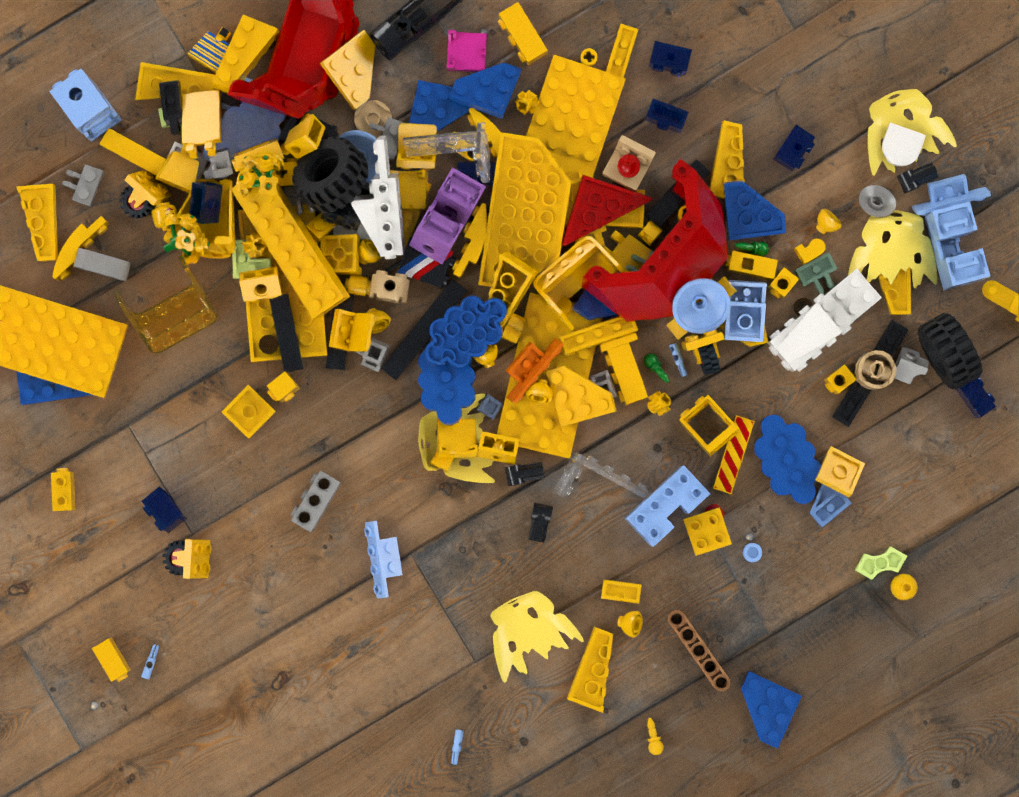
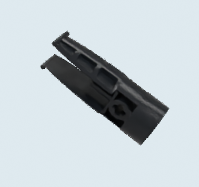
(390, 40)

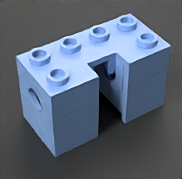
(85, 104)
(944, 231)
(651, 515)

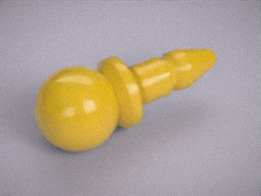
(655, 746)

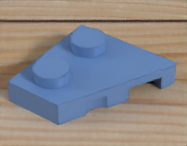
(828, 505)

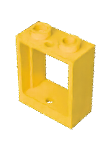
(268, 147)
(720, 440)

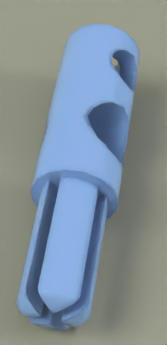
(678, 361)
(147, 671)
(457, 746)

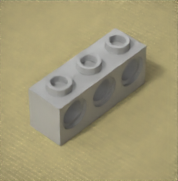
(315, 511)

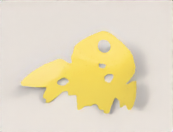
(921, 108)
(898, 251)
(472, 473)
(528, 632)

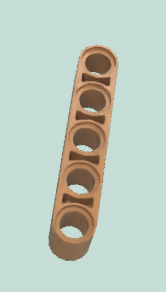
(699, 659)

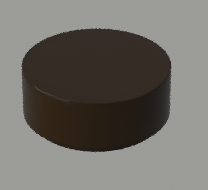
(800, 304)
(268, 344)

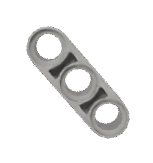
(102, 264)

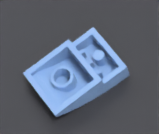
(746, 312)

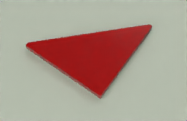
(598, 205)

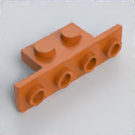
(529, 365)

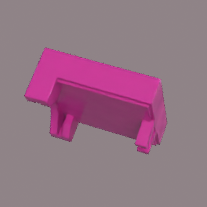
(466, 51)

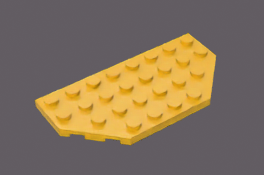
(525, 206)

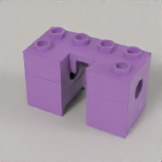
(453, 203)

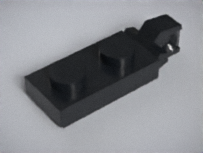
(171, 105)

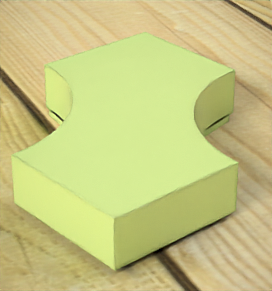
(872, 565)

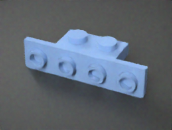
(949, 193)
(383, 557)

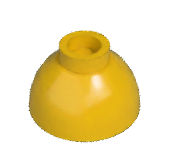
(827, 222)
(368, 252)
(381, 320)
(489, 357)
(539, 392)
(904, 587)
(631, 623)

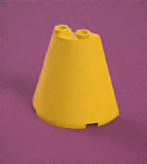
(221, 234)

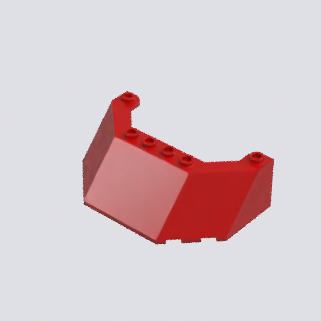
(295, 76)
(689, 252)

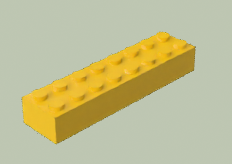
(294, 249)

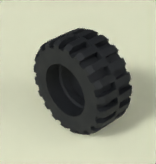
(333, 191)
(950, 351)

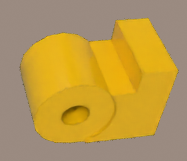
(650, 233)
(812, 251)
(513, 328)

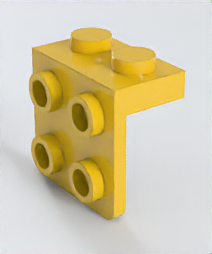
(424, 162)
(351, 331)

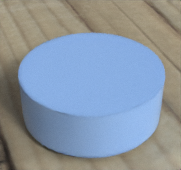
(752, 552)

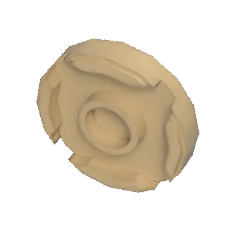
(371, 112)

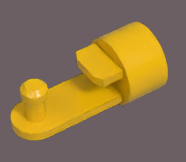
(1002, 296)

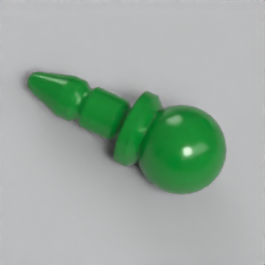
(760, 248)
(651, 361)

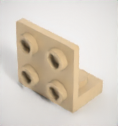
(624, 147)

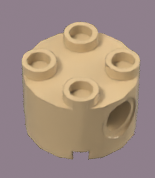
(399, 281)
(875, 370)

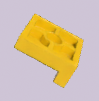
(413, 189)
(342, 253)
(457, 439)

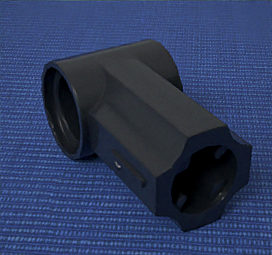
(913, 179)
(521, 473)
(540, 518)

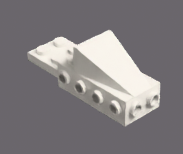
(373, 209)
(823, 321)

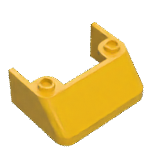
(566, 274)

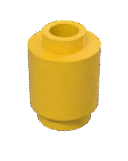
(358, 285)

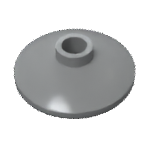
(877, 201)

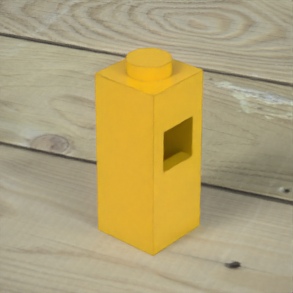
(751, 265)

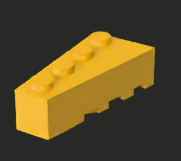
(244, 51)
(511, 283)

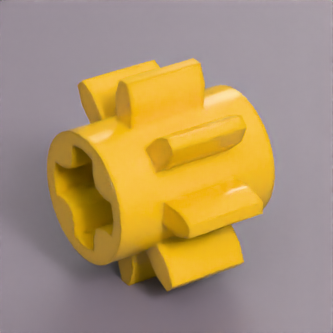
(526, 102)
(253, 245)
(659, 403)

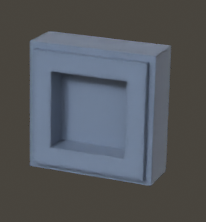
(489, 406)

